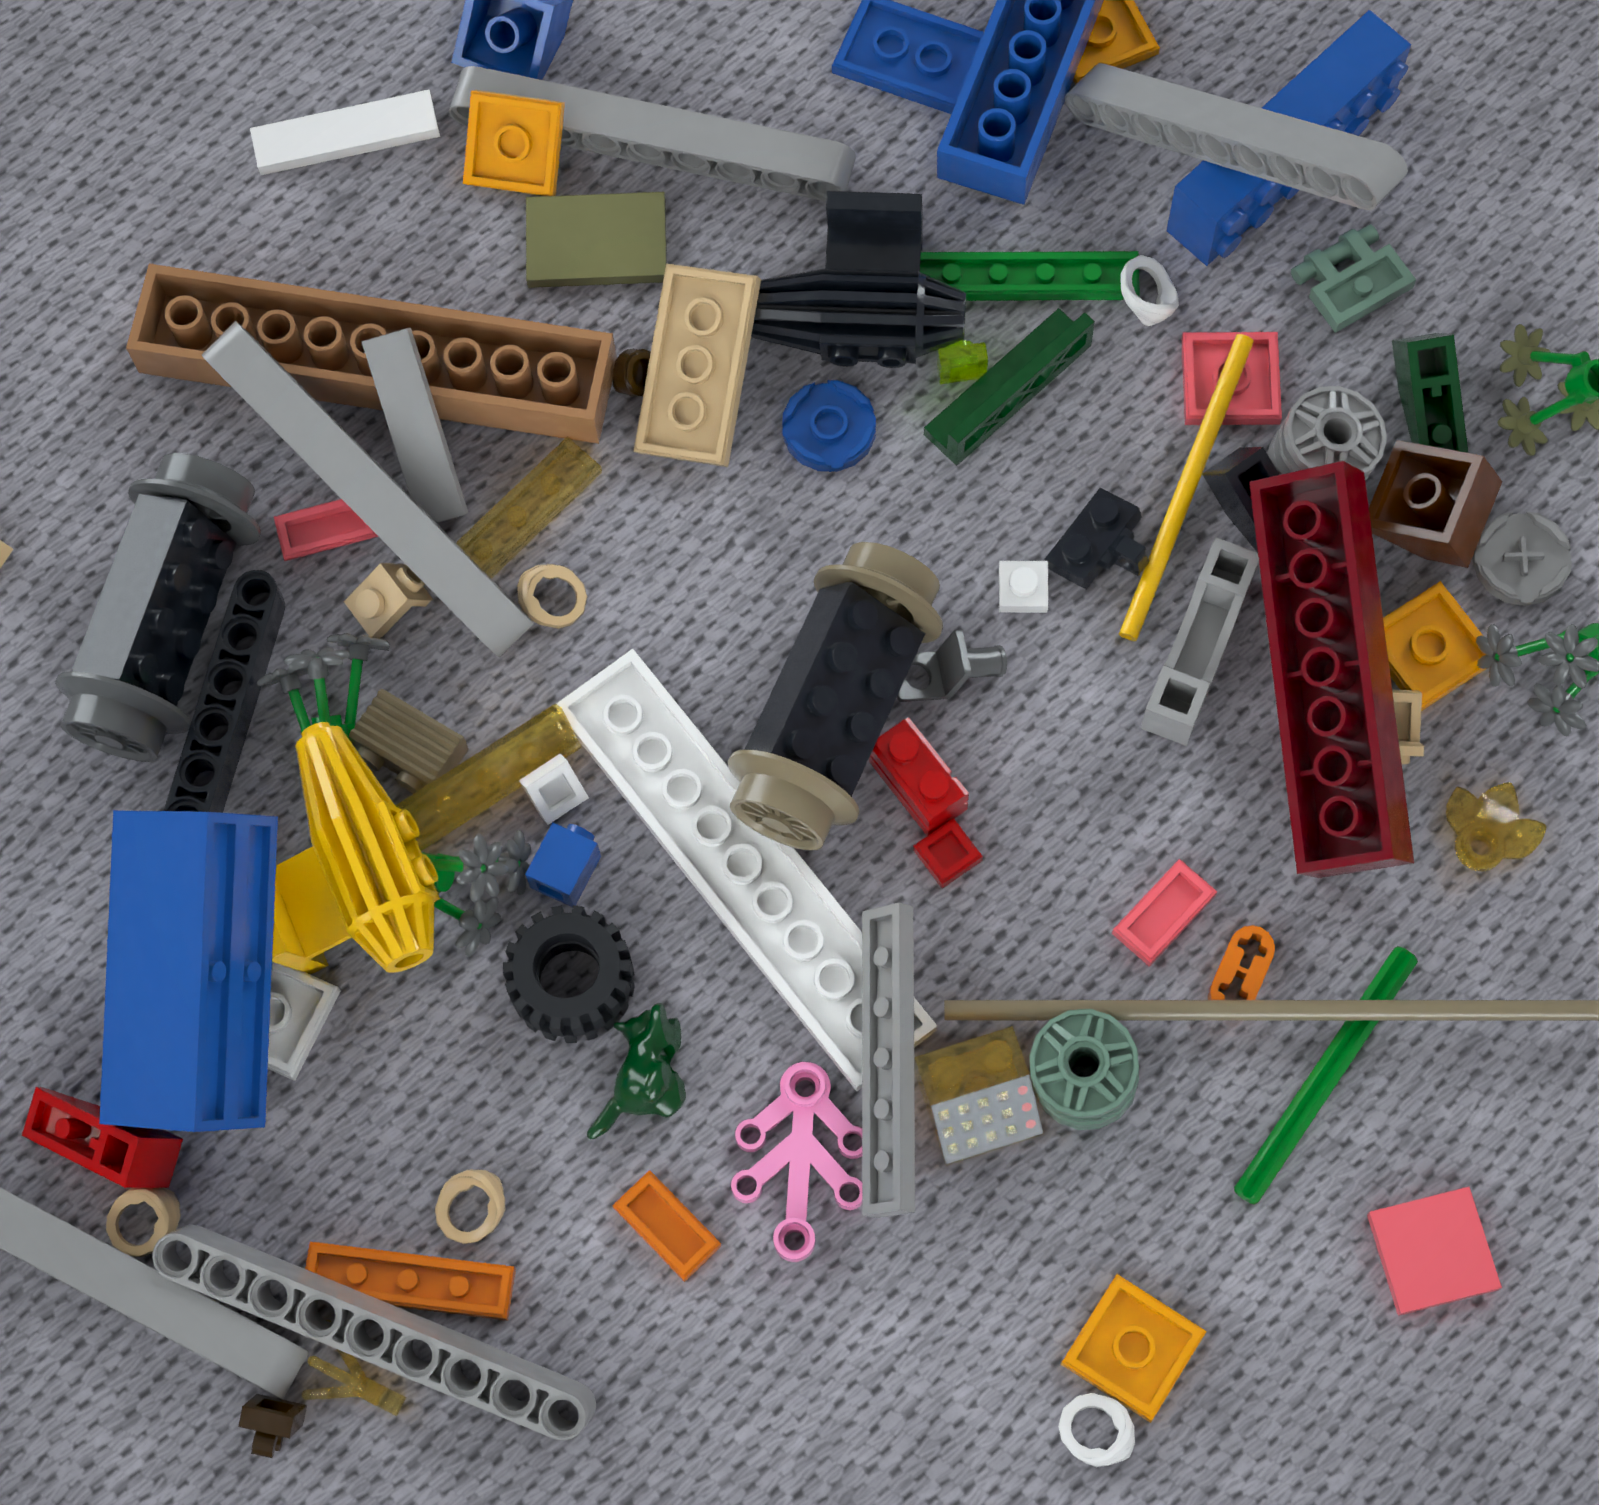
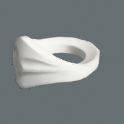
(1167, 296)
(1097, 1457)

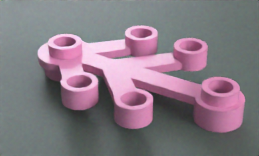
(799, 1152)

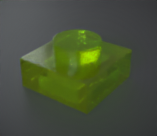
(962, 362)

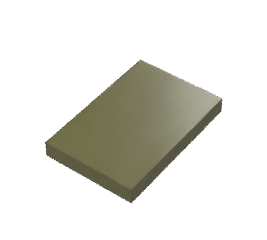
(595, 239)

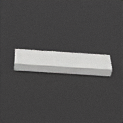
(344, 132)

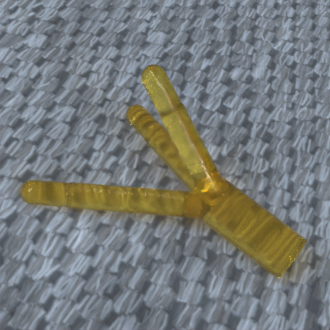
(357, 1385)

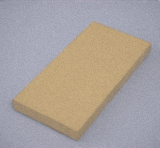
(697, 365)

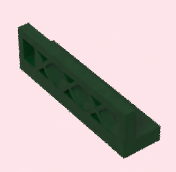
(1009, 385)

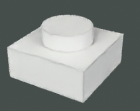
(1023, 586)
(554, 789)

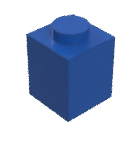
(564, 863)

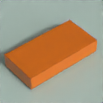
(667, 1225)

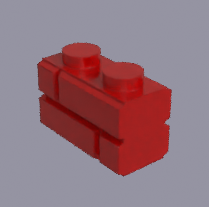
(918, 776)

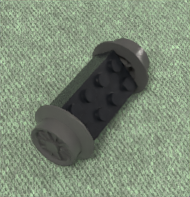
(156, 606)

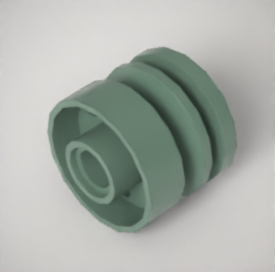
(1077, 1039)

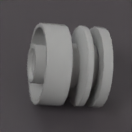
(1329, 428)

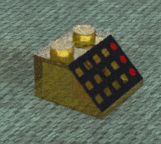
(978, 1095)

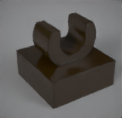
(272, 1421)

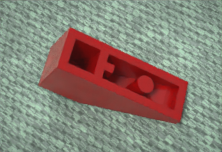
(119, 1153)

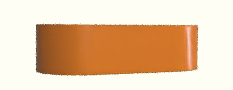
(1230, 963)

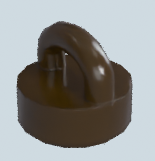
(631, 372)

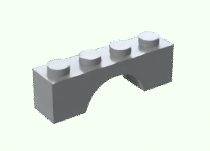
(1200, 641)

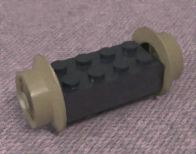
(834, 695)

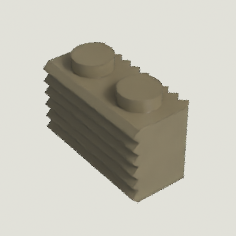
(406, 742)

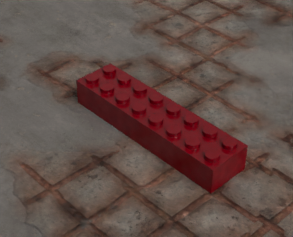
(1331, 671)

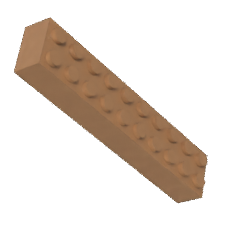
(475, 363)

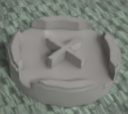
(1522, 558)

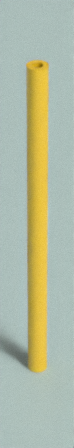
(1186, 487)

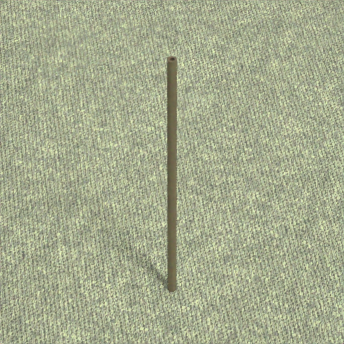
(1280, 1010)

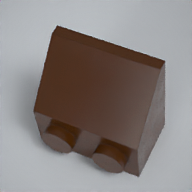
(1434, 501)

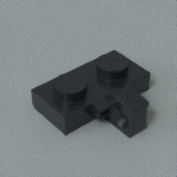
(1099, 540)

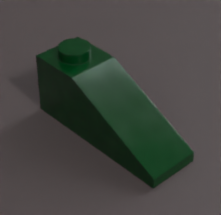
(1431, 390)

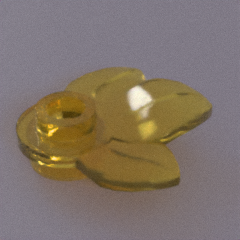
(1495, 822)

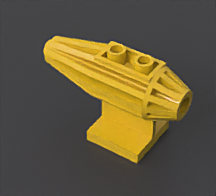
(361, 872)

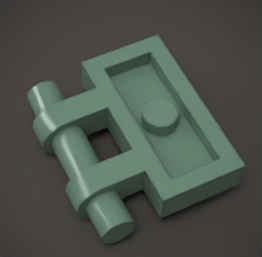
(1359, 288)

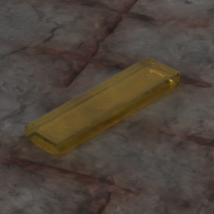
(529, 507)
(489, 775)

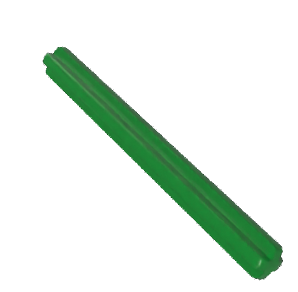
(1321, 1081)

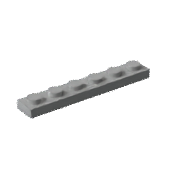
(888, 1061)

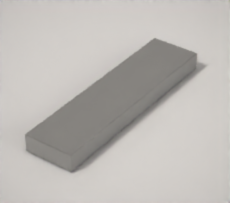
(414, 424)

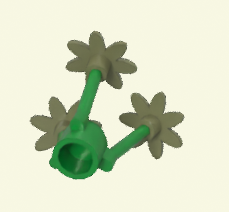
(1579, 389)

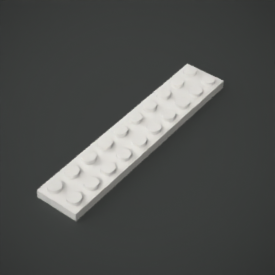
(749, 881)

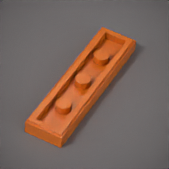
(418, 1280)

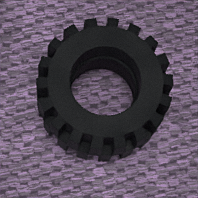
(552, 937)

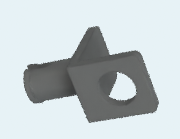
(952, 666)

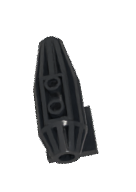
(870, 294)

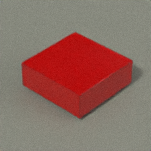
(947, 853)

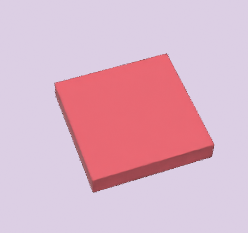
(1258, 389)
(1434, 1251)

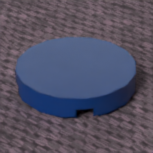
(825, 440)

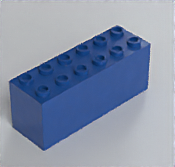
(188, 970)

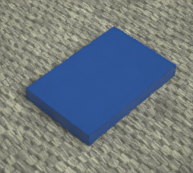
(907, 53)

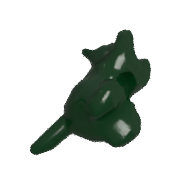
(645, 1079)

